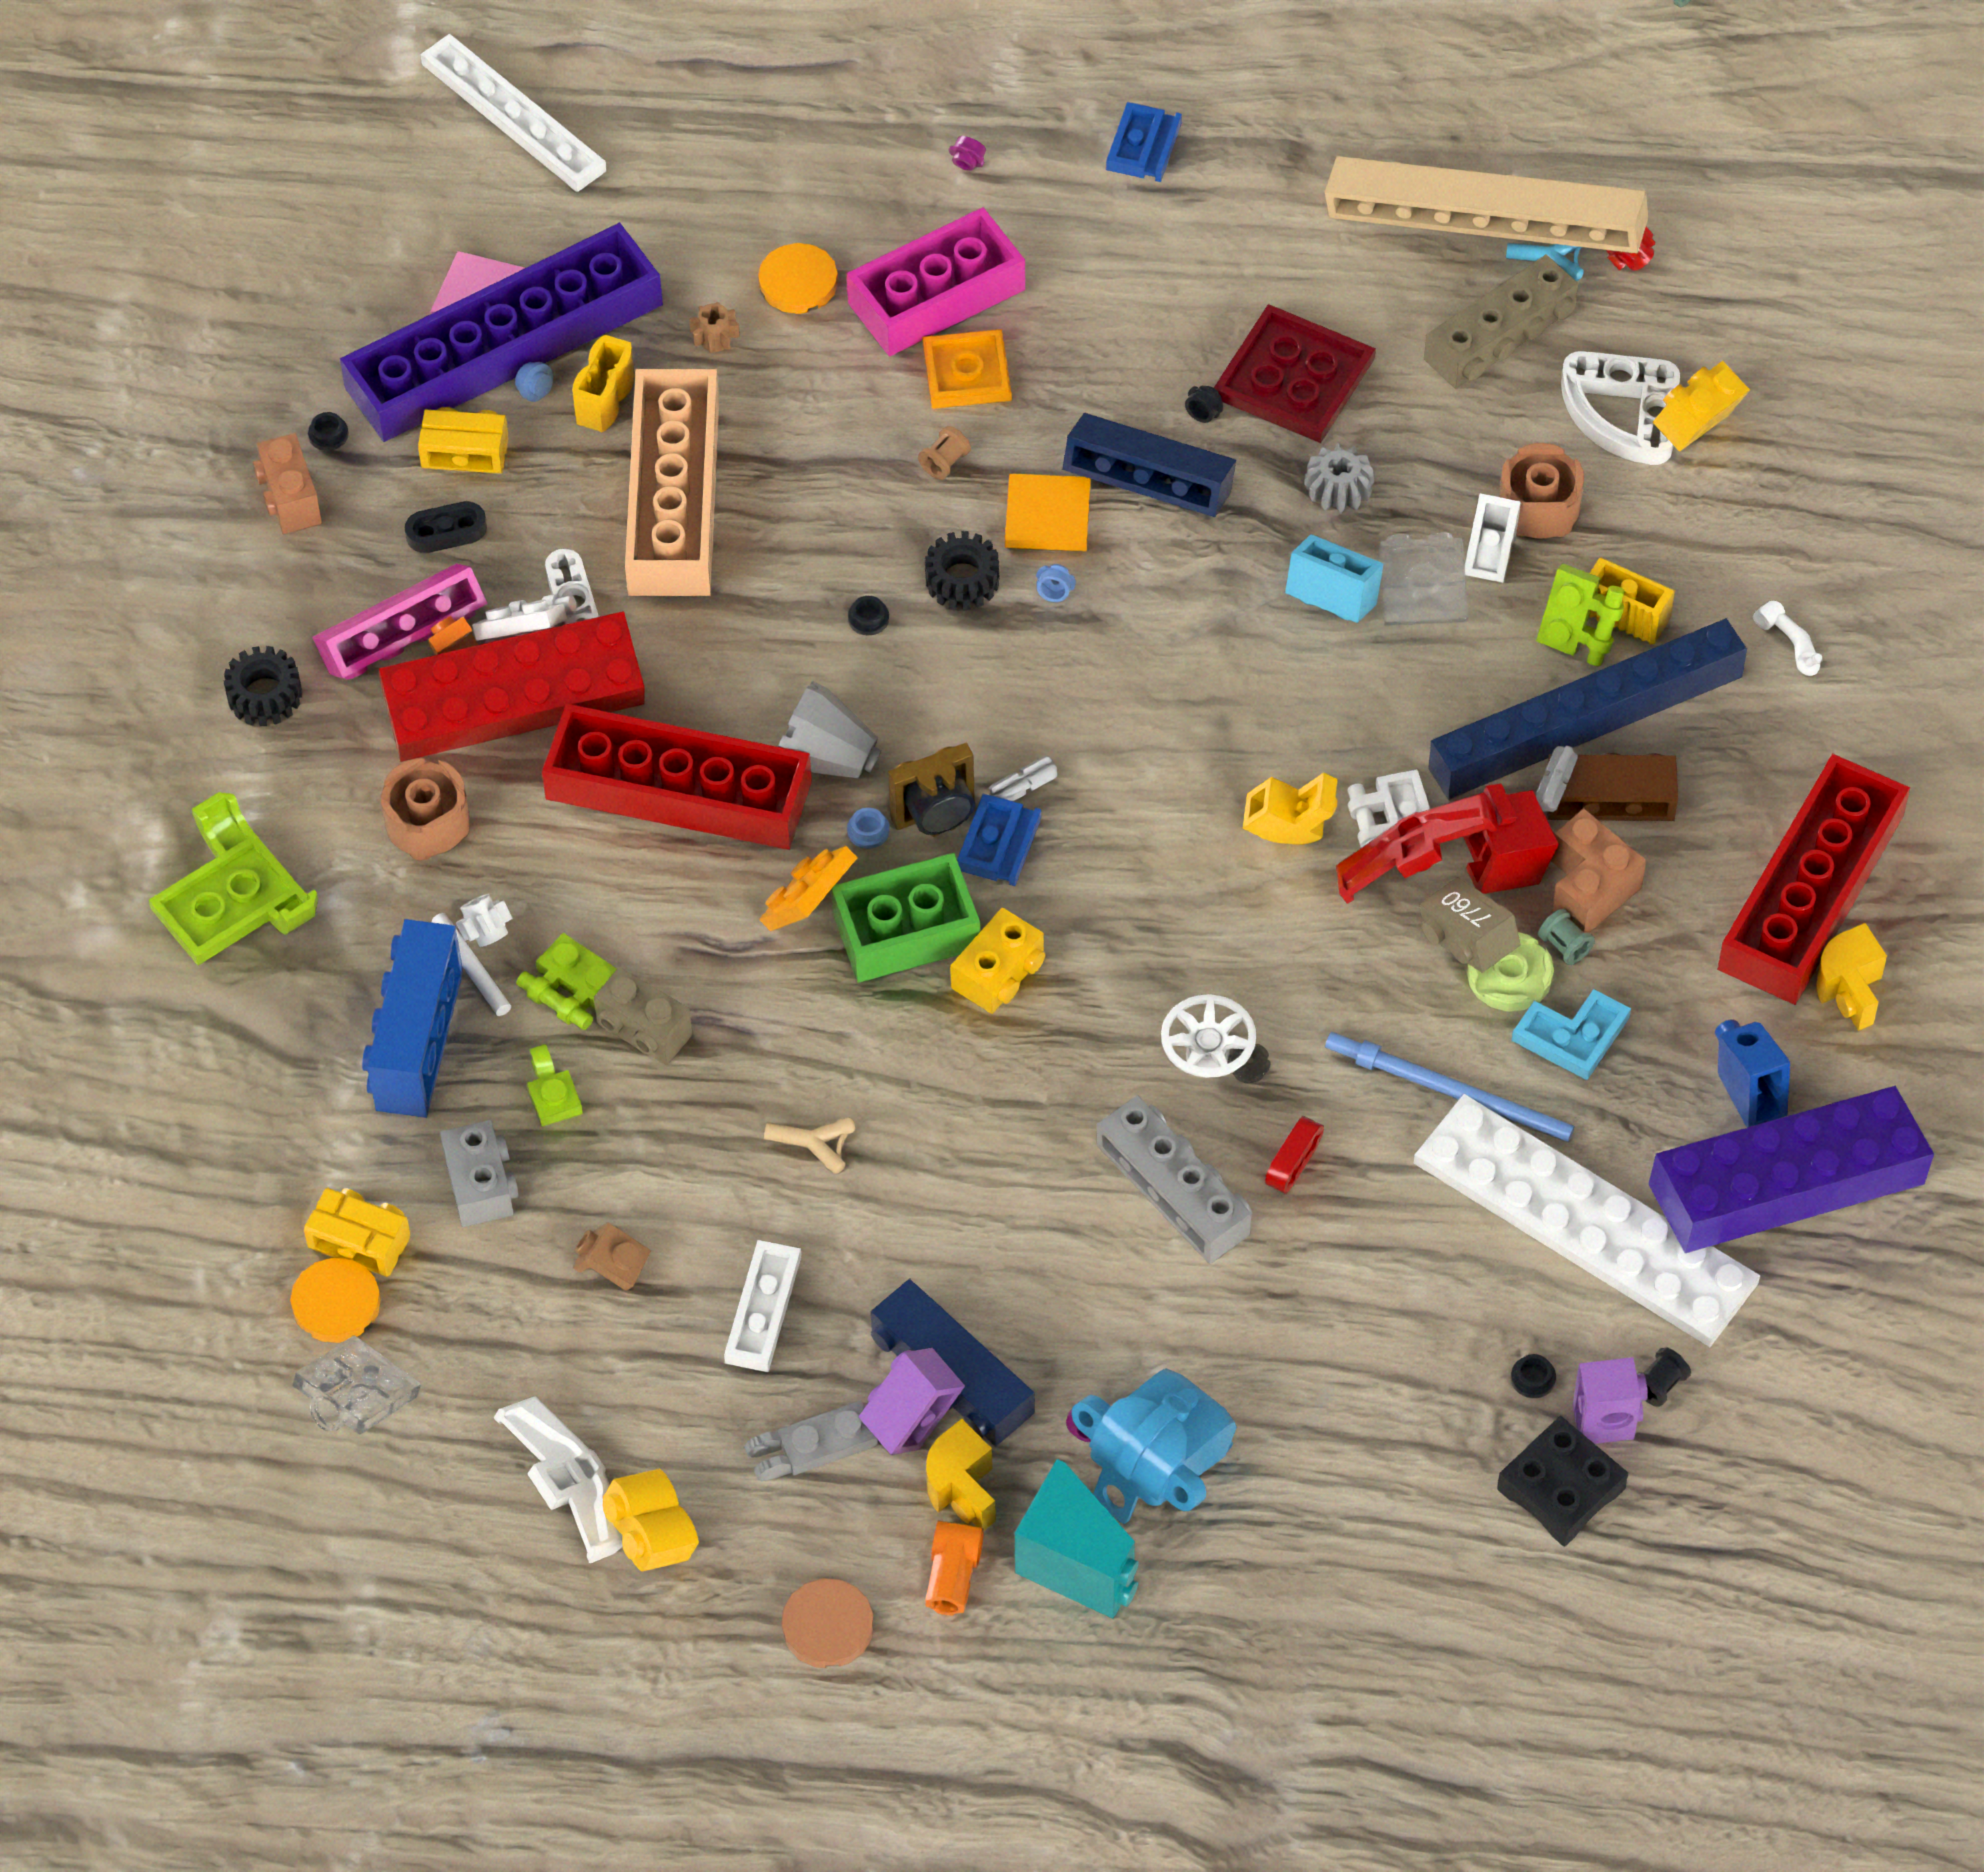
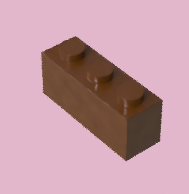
(1621, 788)

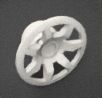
(1208, 1041)

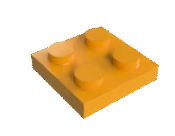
(810, 885)

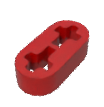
(1294, 1154)

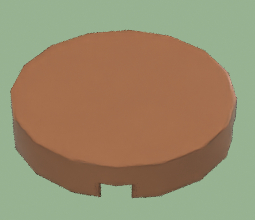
(827, 1623)

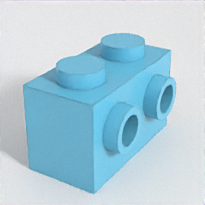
(1334, 578)

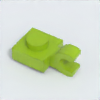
(552, 1092)

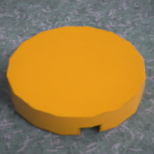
(798, 278)
(335, 1299)

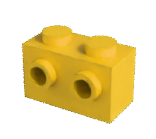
(1700, 405)
(998, 961)

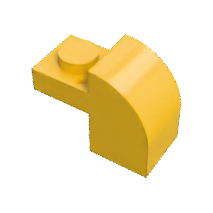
(1288, 813)
(1845, 971)
(952, 1473)

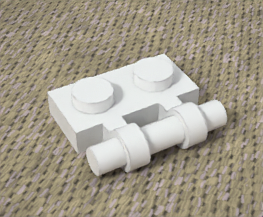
(524, 616)
(1395, 795)

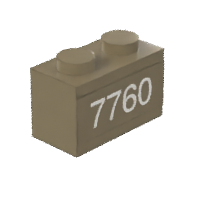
(1469, 925)

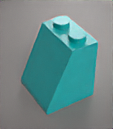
(1076, 1545)

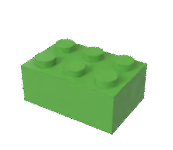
(905, 917)

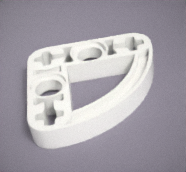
(1650, 392)

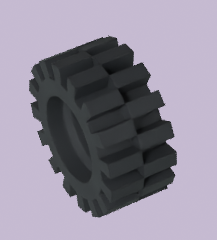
(966, 589)
(268, 704)

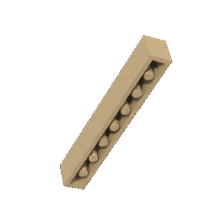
(1487, 204)

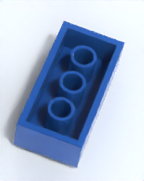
(413, 1018)

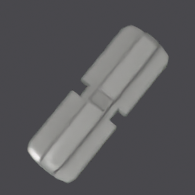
(1558, 771)
(1031, 778)

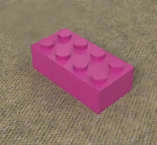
(936, 281)

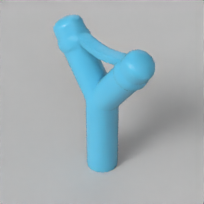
(1555, 252)

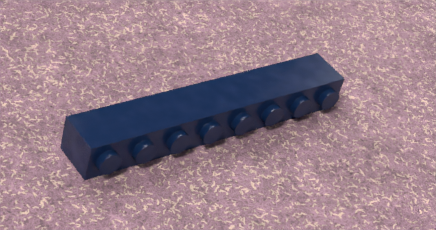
(1587, 708)

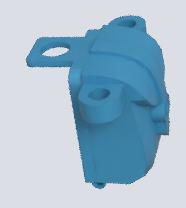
(1155, 1442)

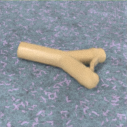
(815, 1140)

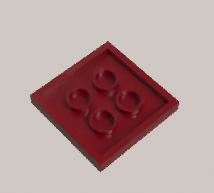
(1294, 373)

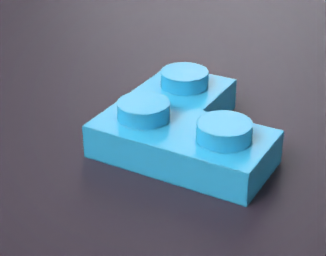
(1574, 1043)

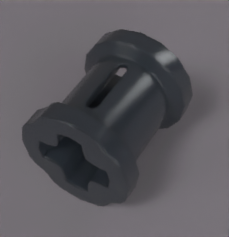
(1664, 1375)

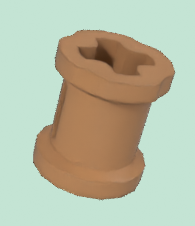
(944, 452)

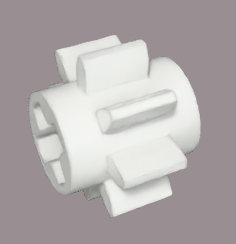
(484, 920)

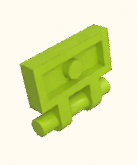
(1569, 609)
(575, 970)

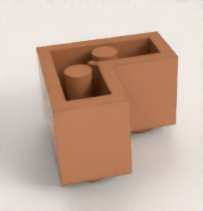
(1598, 869)

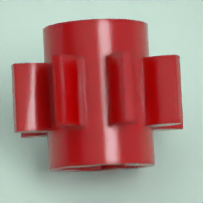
(1634, 260)

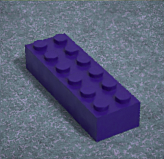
(1790, 1169)

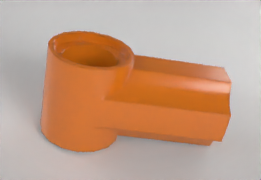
(954, 1555)

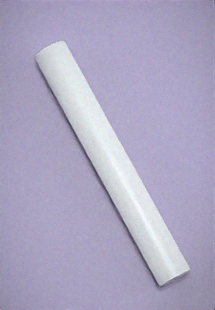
(478, 973)

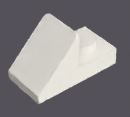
(1492, 537)

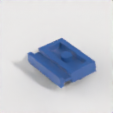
(1143, 141)
(998, 839)

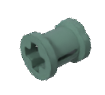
(1566, 936)

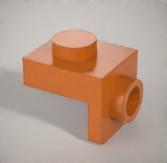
(451, 636)

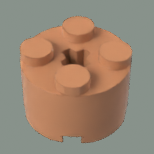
(1547, 487)
(425, 808)

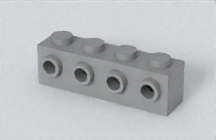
(1174, 1178)

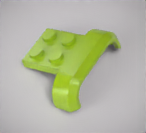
(234, 890)

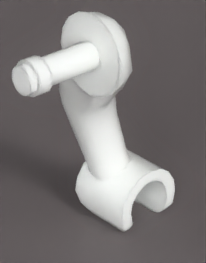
(1806, 658)

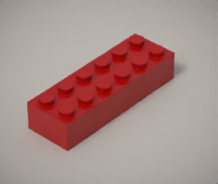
(510, 685)
(677, 776)
(1813, 879)

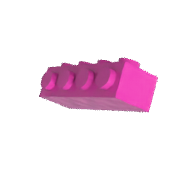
(399, 621)

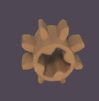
(714, 327)

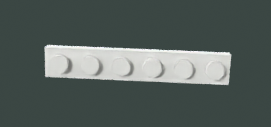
(513, 113)

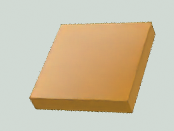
(966, 368)
(1047, 512)

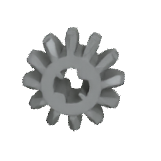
(1339, 478)

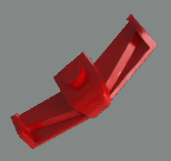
(1414, 842)

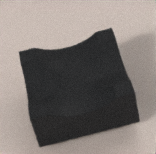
(1562, 1480)

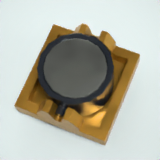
(933, 791)

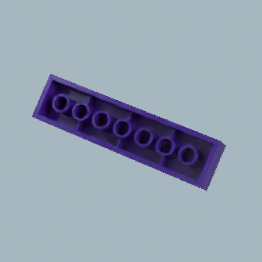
(500, 329)

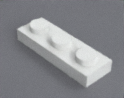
(762, 1306)

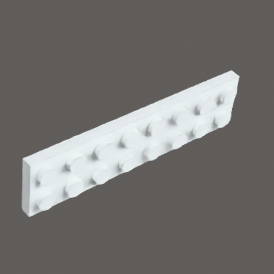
(1585, 1219)

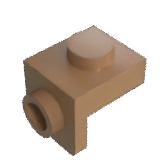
(611, 1255)

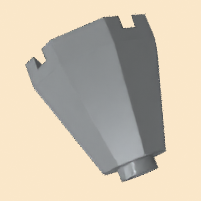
(831, 734)

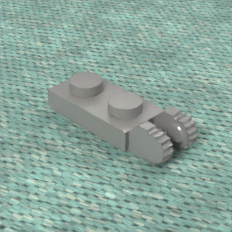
(812, 1442)

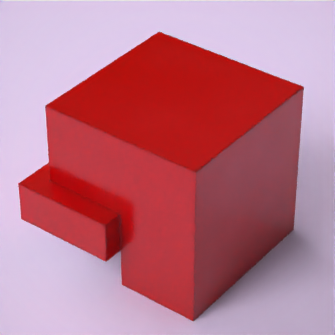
(1519, 848)

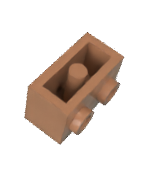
(288, 482)

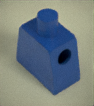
(1753, 1071)

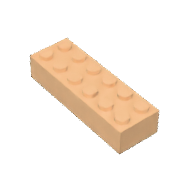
(672, 482)

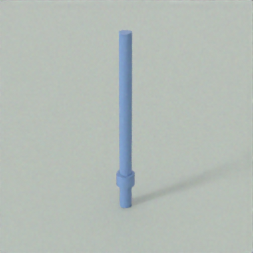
(1370, 1056)

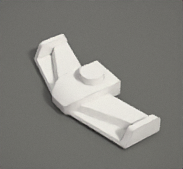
(566, 1473)

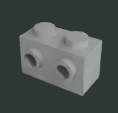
(477, 1173)

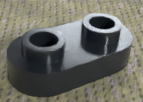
(445, 527)

